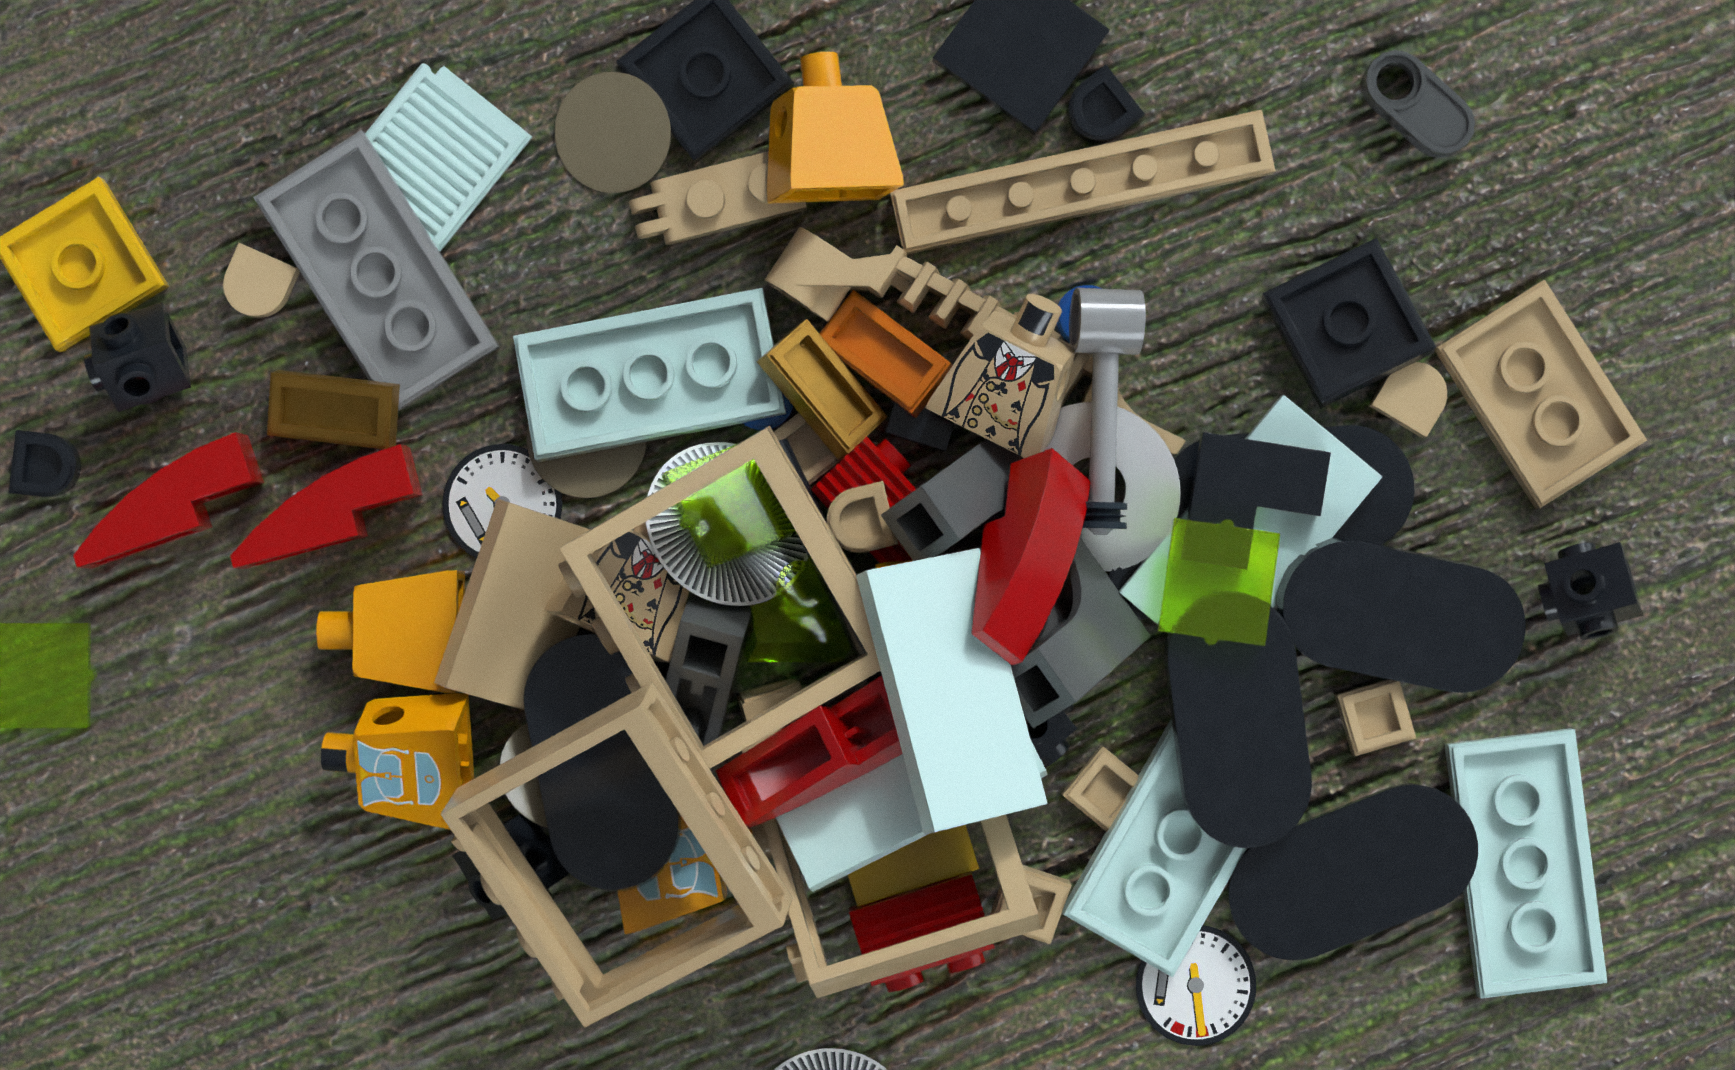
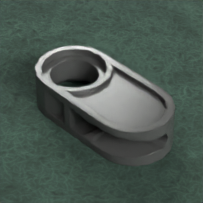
(1430, 114)

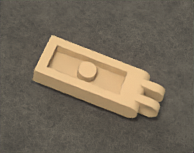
(710, 201)

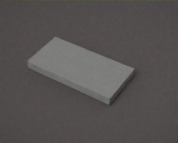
(376, 270)

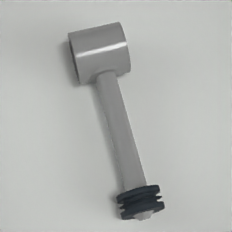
(1106, 326)

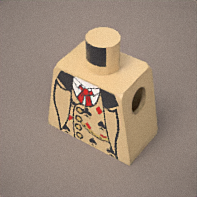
(1010, 379)
(641, 586)

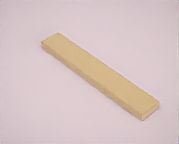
(1082, 182)

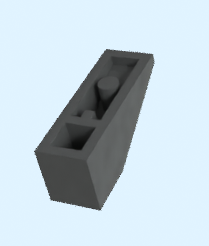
(707, 662)

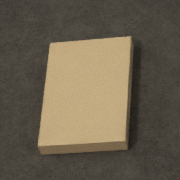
(1540, 394)
(502, 613)

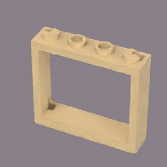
(619, 634)
(703, 806)
(824, 979)

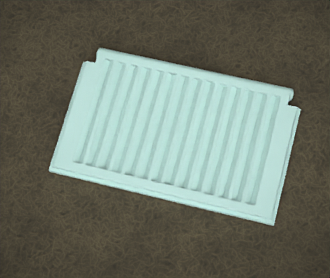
(444, 148)

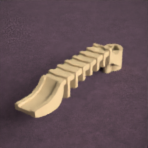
(821, 275)

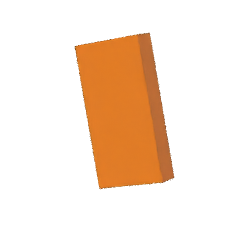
(885, 353)

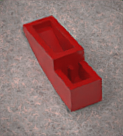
(172, 501)
(331, 508)
(1028, 553)
(812, 756)

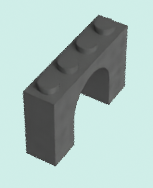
(1090, 621)

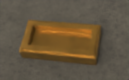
(822, 389)
(333, 409)

